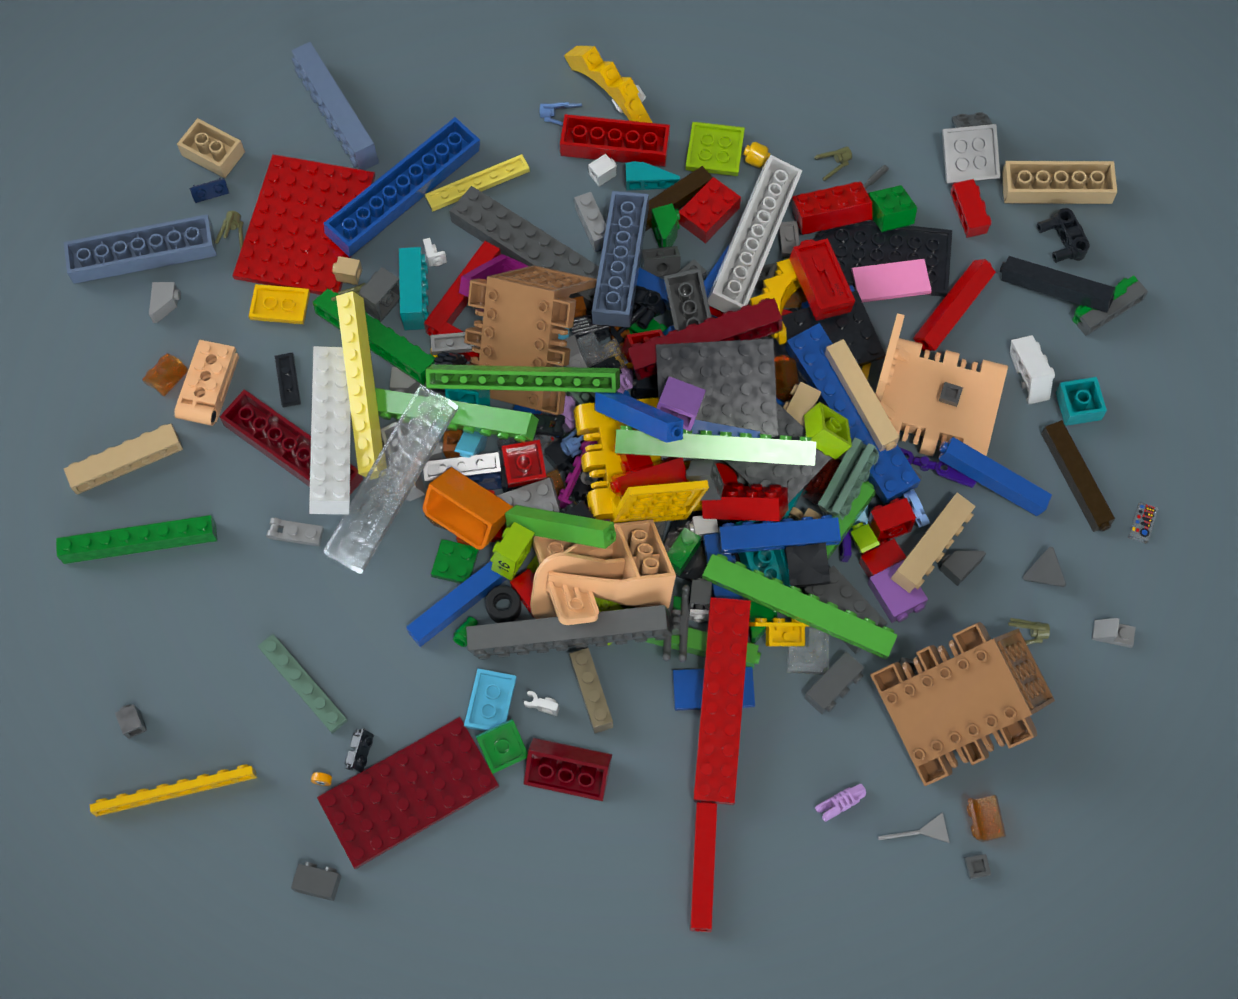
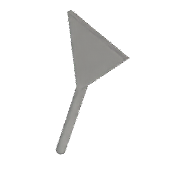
(934, 829)

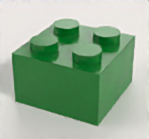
(892, 208)

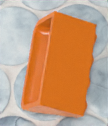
(465, 508)

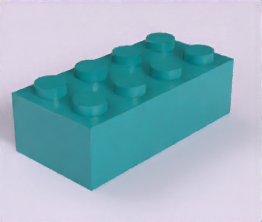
(413, 288)
(771, 562)

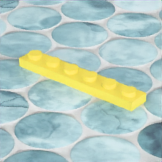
(481, 180)

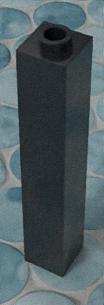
(1057, 284)

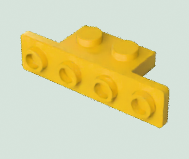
(781, 632)

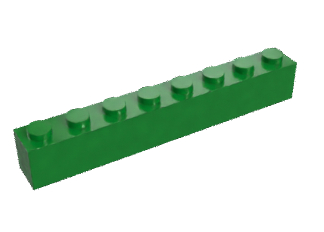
(382, 340)
(136, 539)

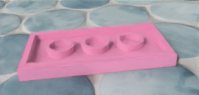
(891, 280)

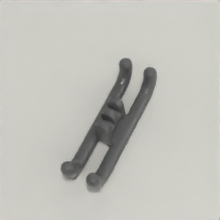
(679, 626)

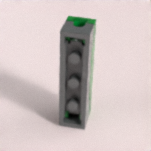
(1127, 294)

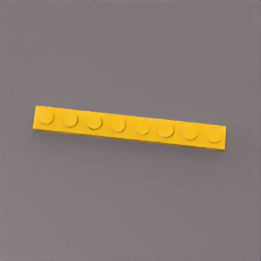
(167, 791)

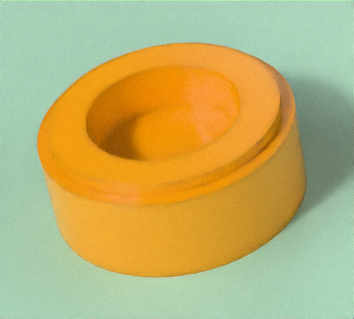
(321, 779)

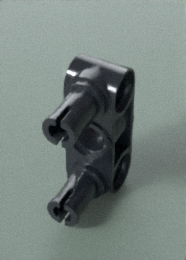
(1070, 233)
(652, 301)

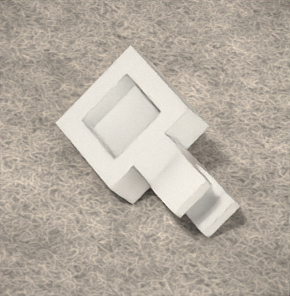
(545, 705)

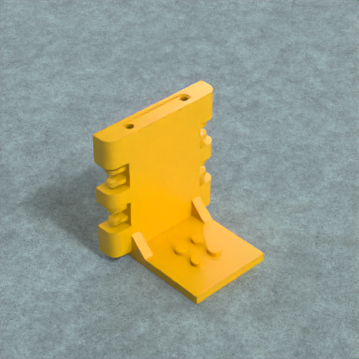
(638, 503)

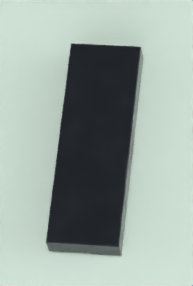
(287, 380)

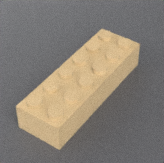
(1059, 182)

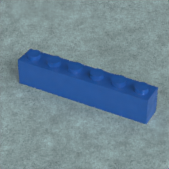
(778, 535)

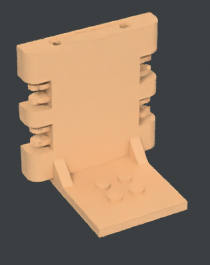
(912, 389)

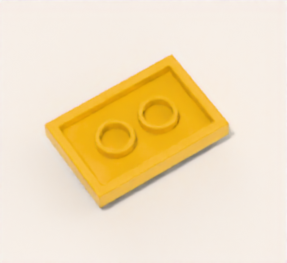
(279, 304)

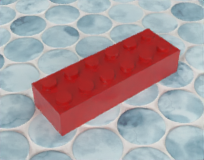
(616, 138)

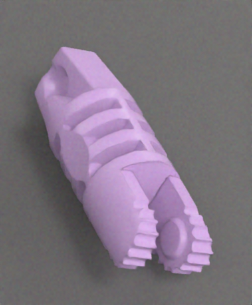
(626, 379)
(841, 801)

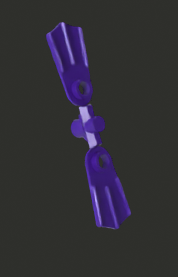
(951, 473)

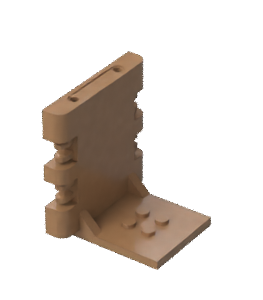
(522, 326)
(964, 699)

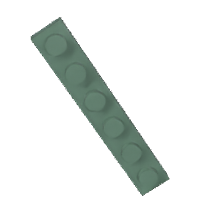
(302, 683)

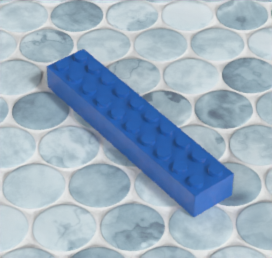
(401, 187)
(892, 472)

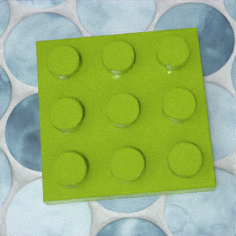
(715, 148)

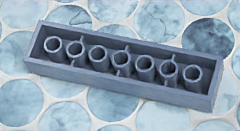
(334, 106)
(140, 249)
(620, 259)

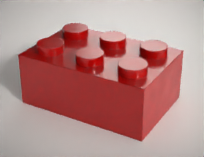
(709, 210)

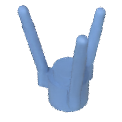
(548, 110)
(571, 445)

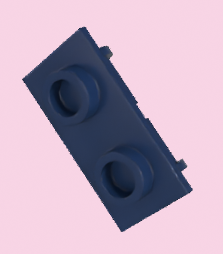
(209, 190)
(487, 480)

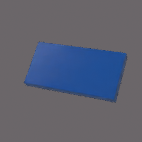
(689, 689)

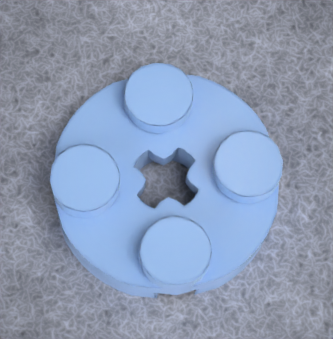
(921, 517)

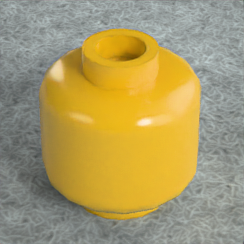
(756, 154)

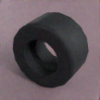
(497, 594)

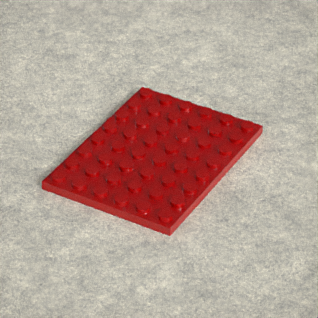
(287, 226)

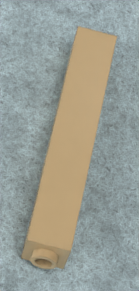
(862, 396)

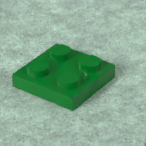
(454, 561)
(502, 746)

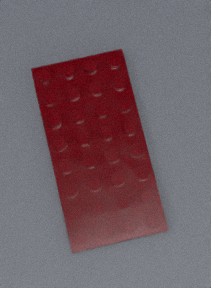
(407, 792)

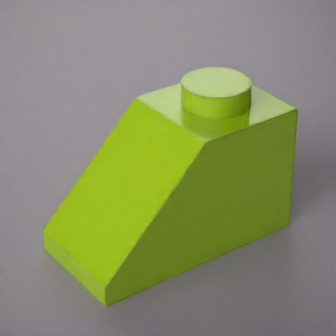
(863, 537)

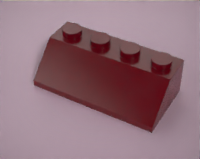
(567, 769)

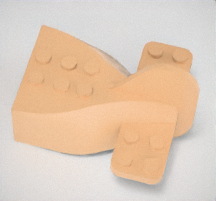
(627, 572)

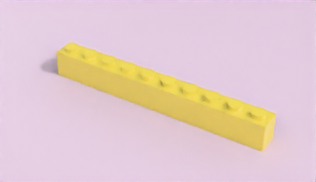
(359, 380)

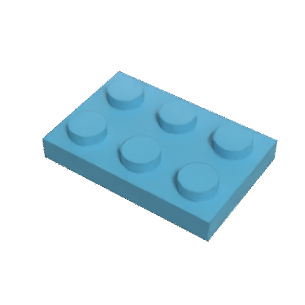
(490, 700)

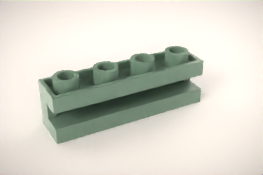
(848, 479)

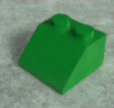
(665, 225)

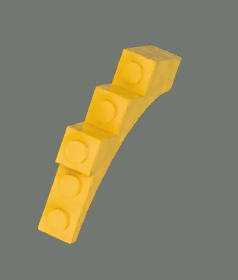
(622, 89)
(780, 288)

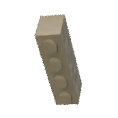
(591, 690)

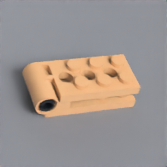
(206, 383)

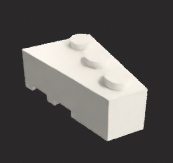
(1033, 367)

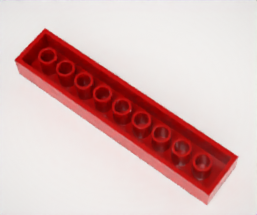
(722, 701)

